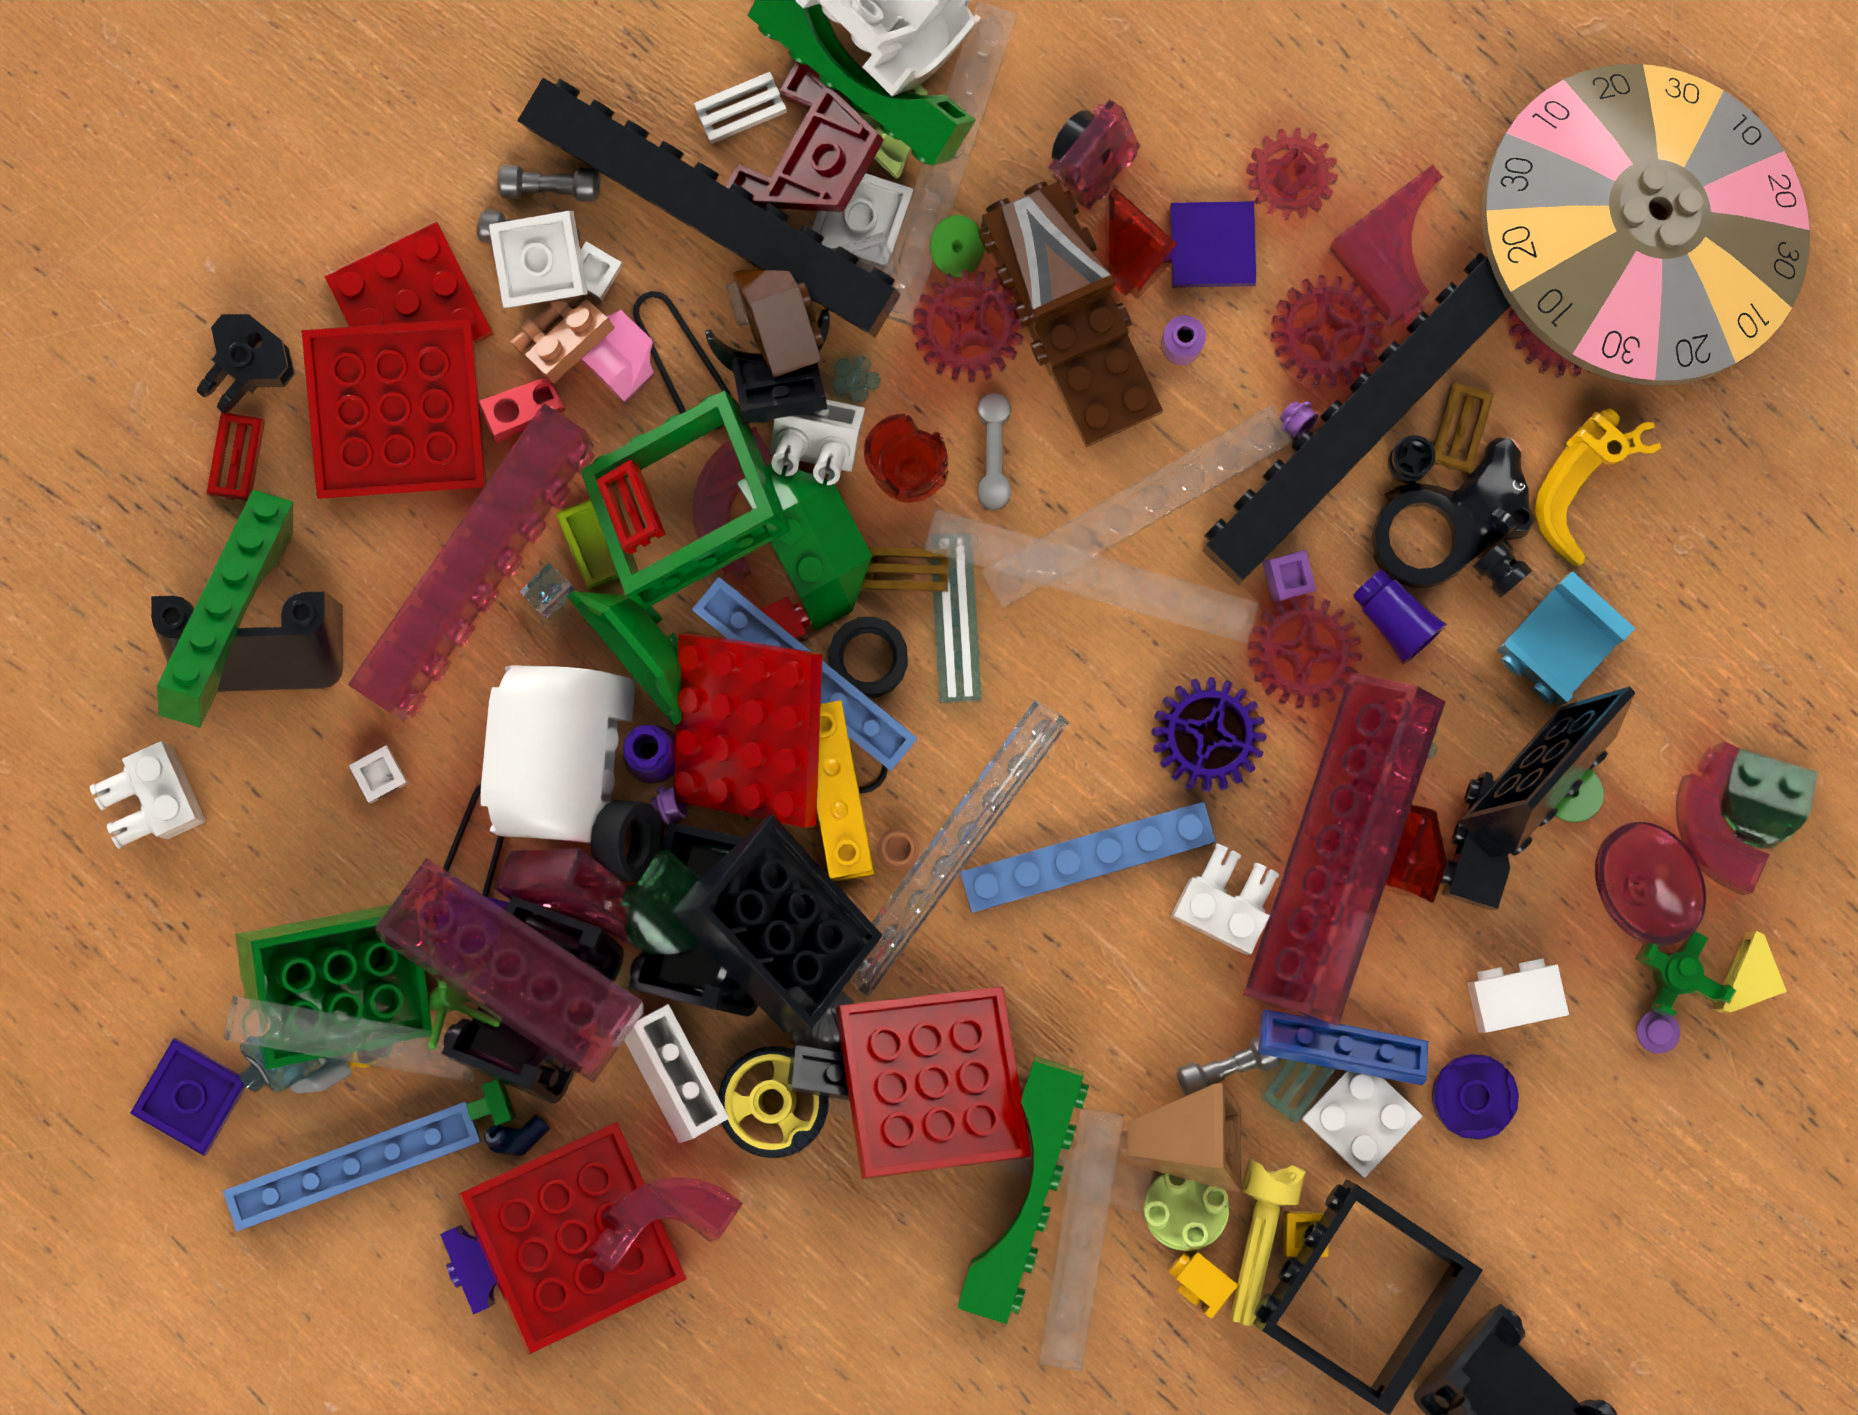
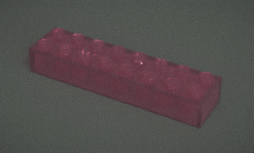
(474, 563)
(1344, 847)

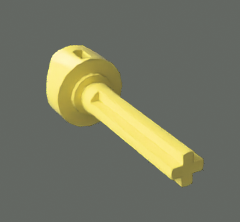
(1271, 1191)

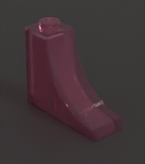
(1380, 251)
(567, 884)

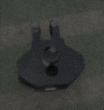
(249, 366)

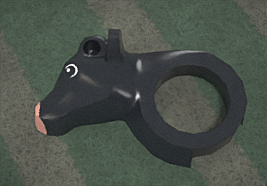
(1480, 514)

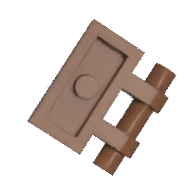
(567, 341)

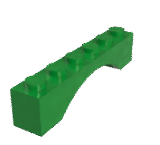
(927, 124)
(202, 651)
(995, 1273)

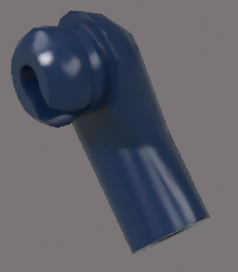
(514, 1140)

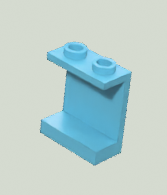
(1564, 639)

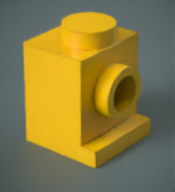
(1202, 1282)

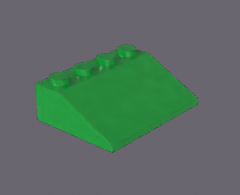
(332, 968)

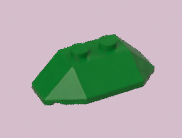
(822, 551)
(638, 645)

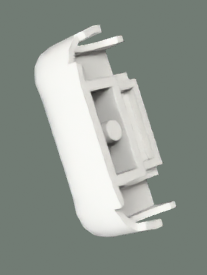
(904, 36)
(552, 750)

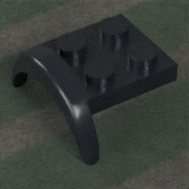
(768, 397)

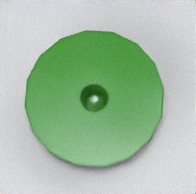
(956, 245)
(1584, 802)

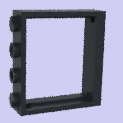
(1425, 1328)

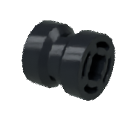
(1415, 453)
(1502, 568)

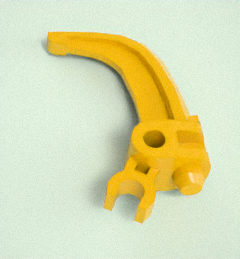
(1591, 445)

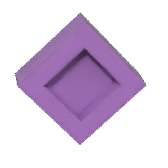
(1289, 575)

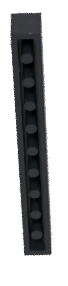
(708, 206)
(1359, 423)

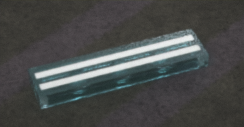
(957, 635)

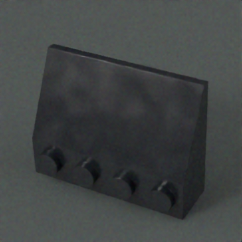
(1546, 772)
(778, 926)

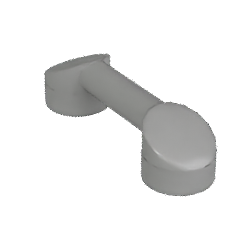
(994, 488)

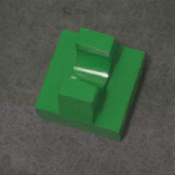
(494, 1103)

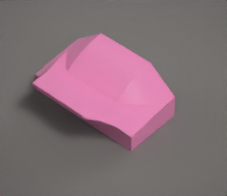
(622, 358)

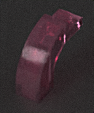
(716, 493)
(1703, 827)
(682, 1199)

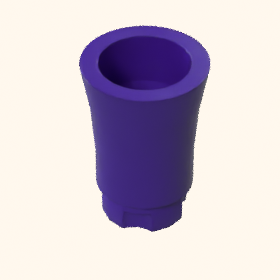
(1398, 615)
(661, 765)

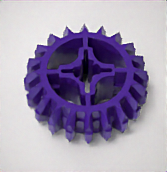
(1227, 740)

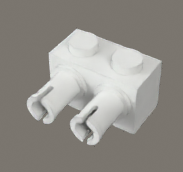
(821, 438)
(163, 790)
(1226, 918)

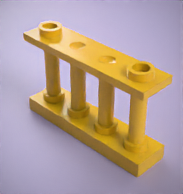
(840, 800)

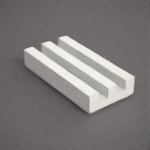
(732, 94)

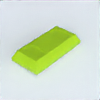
(587, 544)

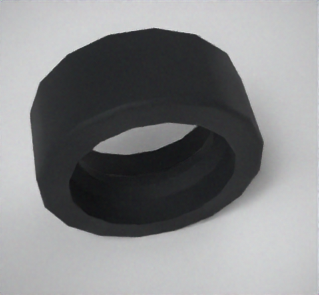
(886, 631)
(609, 838)

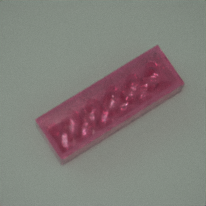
(510, 970)

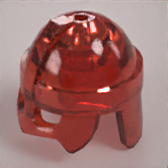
(900, 445)

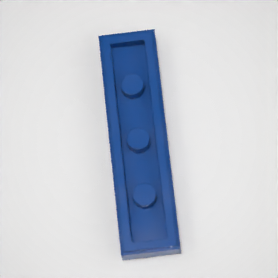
(1343, 1047)

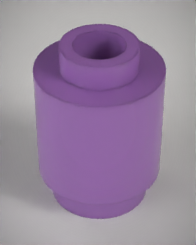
(1180, 352)

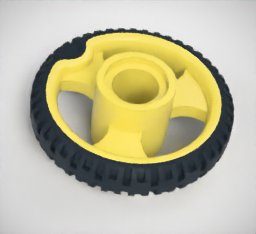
(796, 1132)

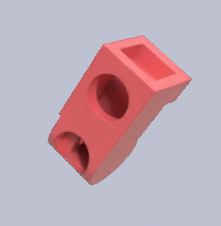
(515, 408)

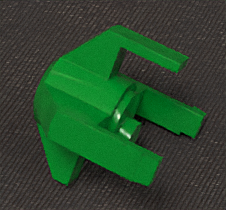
(1681, 974)

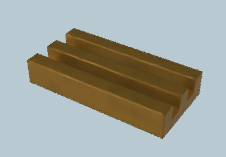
(1451, 461)
(904, 552)

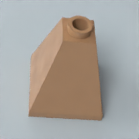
(1190, 1139)

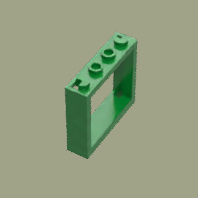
(719, 546)

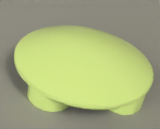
(1185, 1212)

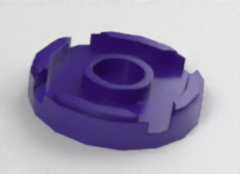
(1475, 1096)

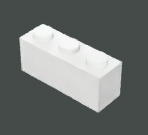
(674, 1075)

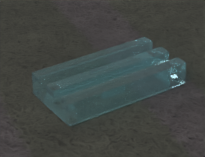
(1308, 1097)

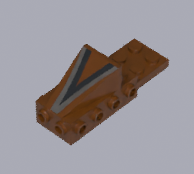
(1069, 310)

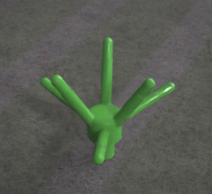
(445, 1000)

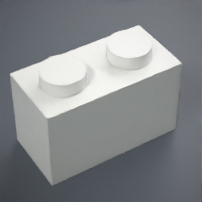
(1517, 997)

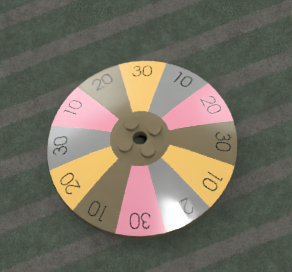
(1605, 276)

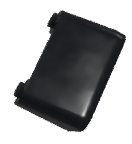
(289, 657)
(694, 973)
(506, 1053)
(1497, 1377)

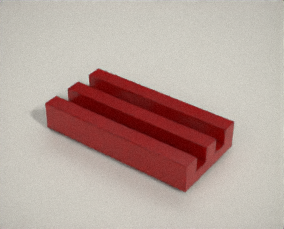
(251, 459)
(645, 501)

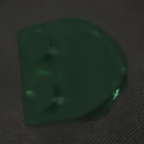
(1766, 799)
(651, 906)

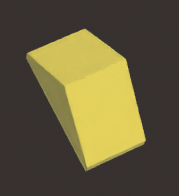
(1752, 974)

